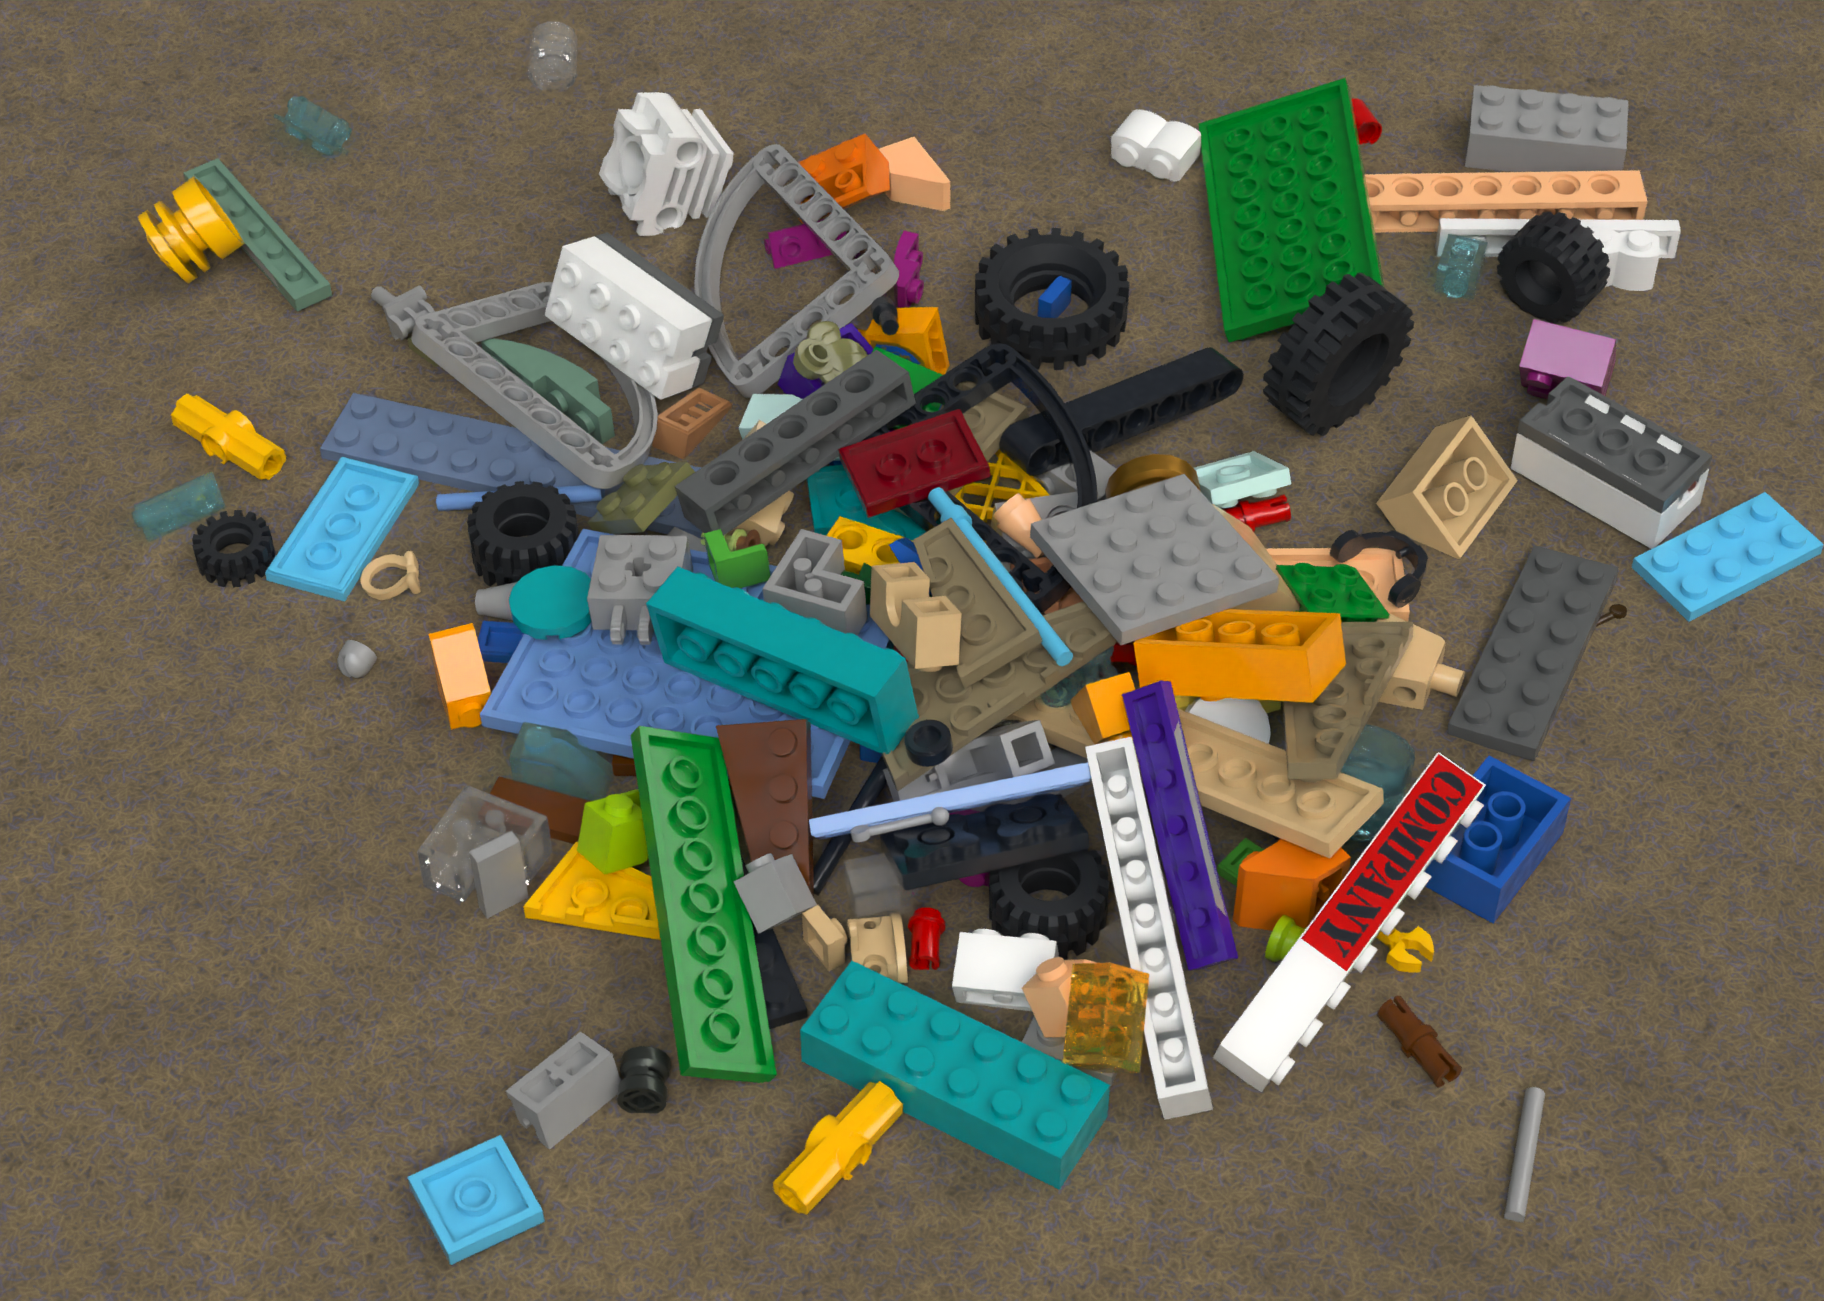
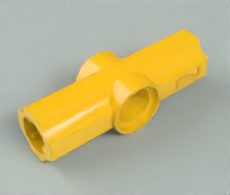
(228, 436)
(838, 1147)

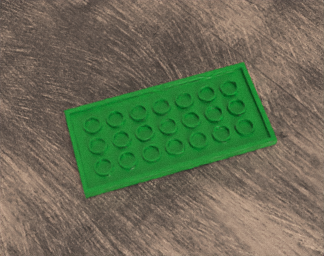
(1286, 206)

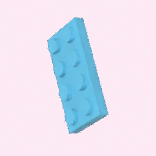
(1727, 556)

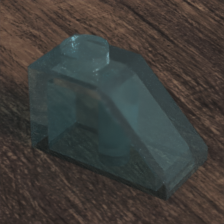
(559, 762)

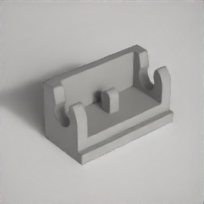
(565, 1089)

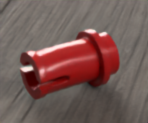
(926, 929)

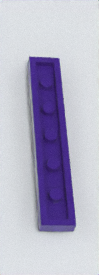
(1179, 826)

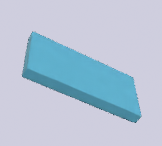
(342, 528)

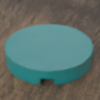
(551, 602)

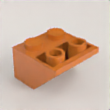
(849, 171)
(1286, 882)

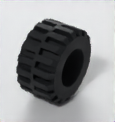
(1553, 267)
(515, 512)
(1067, 920)

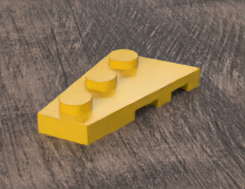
(586, 898)

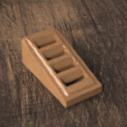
(681, 433)

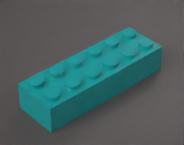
(784, 660)
(956, 1073)

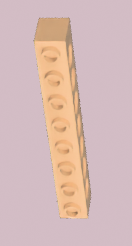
(1421, 199)

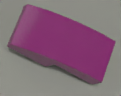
(909, 262)

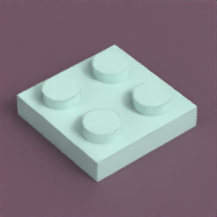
(1241, 477)

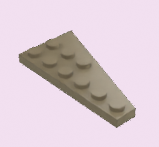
(1002, 692)

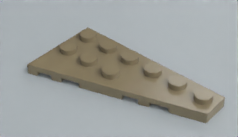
(1325, 731)

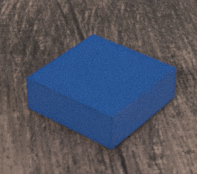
(1055, 298)

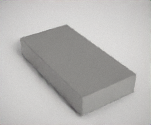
(499, 874)

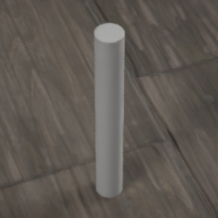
(1524, 1154)

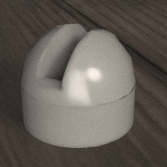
(355, 659)

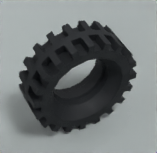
(1032, 266)
(1338, 353)

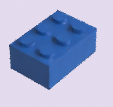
(1503, 841)

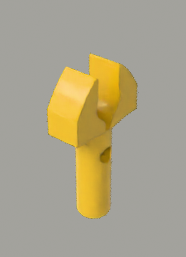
(1399, 941)

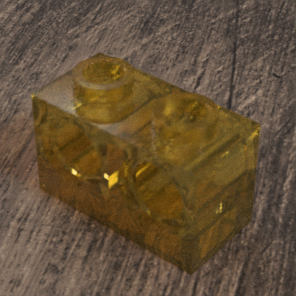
(1106, 1018)

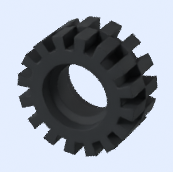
(231, 531)

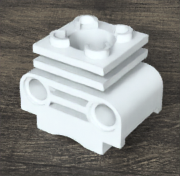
(665, 163)

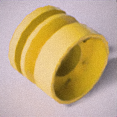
(190, 230)

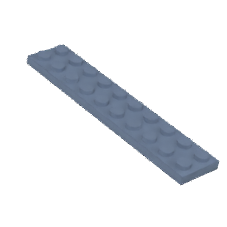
(461, 452)

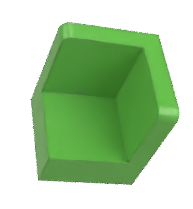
(739, 567)

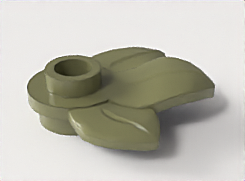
(825, 353)

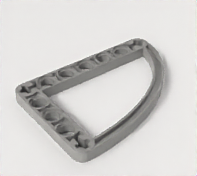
(450, 342)
(749, 373)

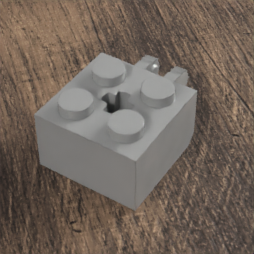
(627, 576)

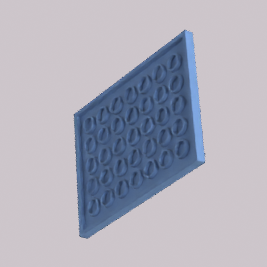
(611, 689)

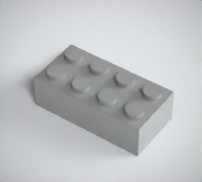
(1545, 131)

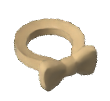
(406, 562)

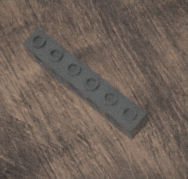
(795, 444)

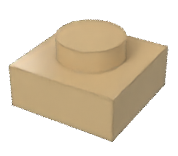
(824, 937)

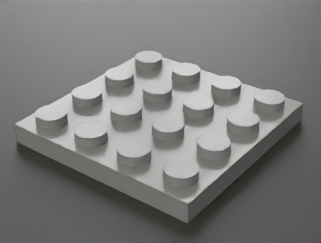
(1153, 558)

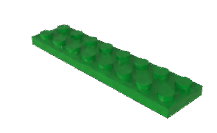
(700, 915)

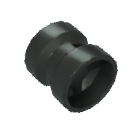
(644, 1078)

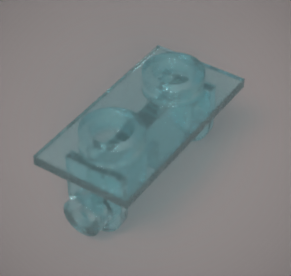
(303, 123)
(178, 507)

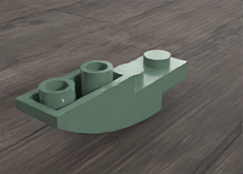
(558, 382)

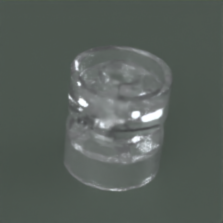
(553, 56)

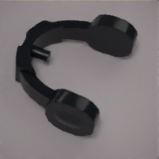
(1405, 589)

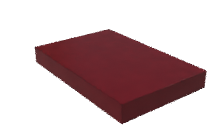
(913, 462)

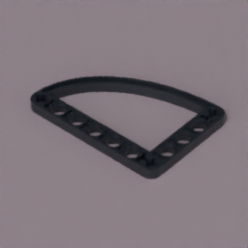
(991, 371)

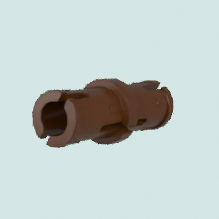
(1419, 1041)

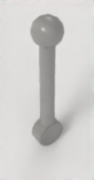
(863, 832)

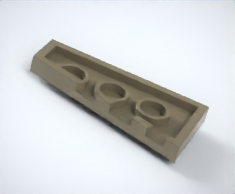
(991, 620)

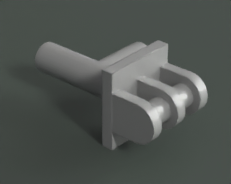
(402, 310)

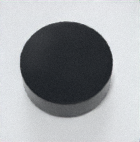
(928, 743)

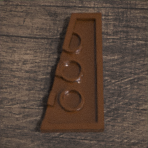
(773, 788)

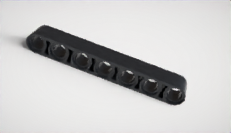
(1126, 409)

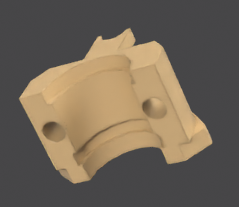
(881, 947)

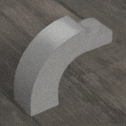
(991, 757)

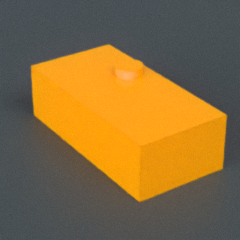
(1246, 655)

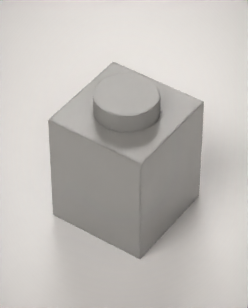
(774, 891)

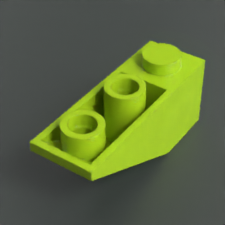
(613, 832)

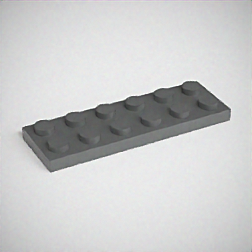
(1533, 653)

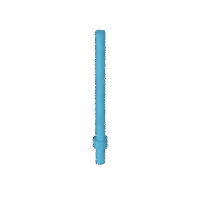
(1051, 640)

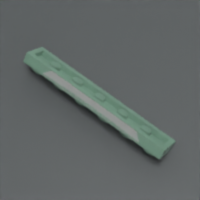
(263, 238)

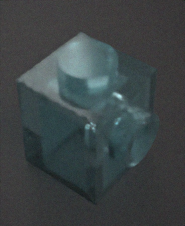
(1460, 267)

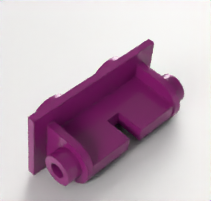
(795, 245)

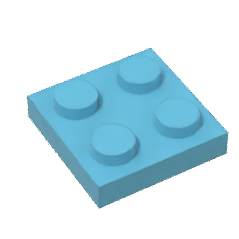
(475, 1199)

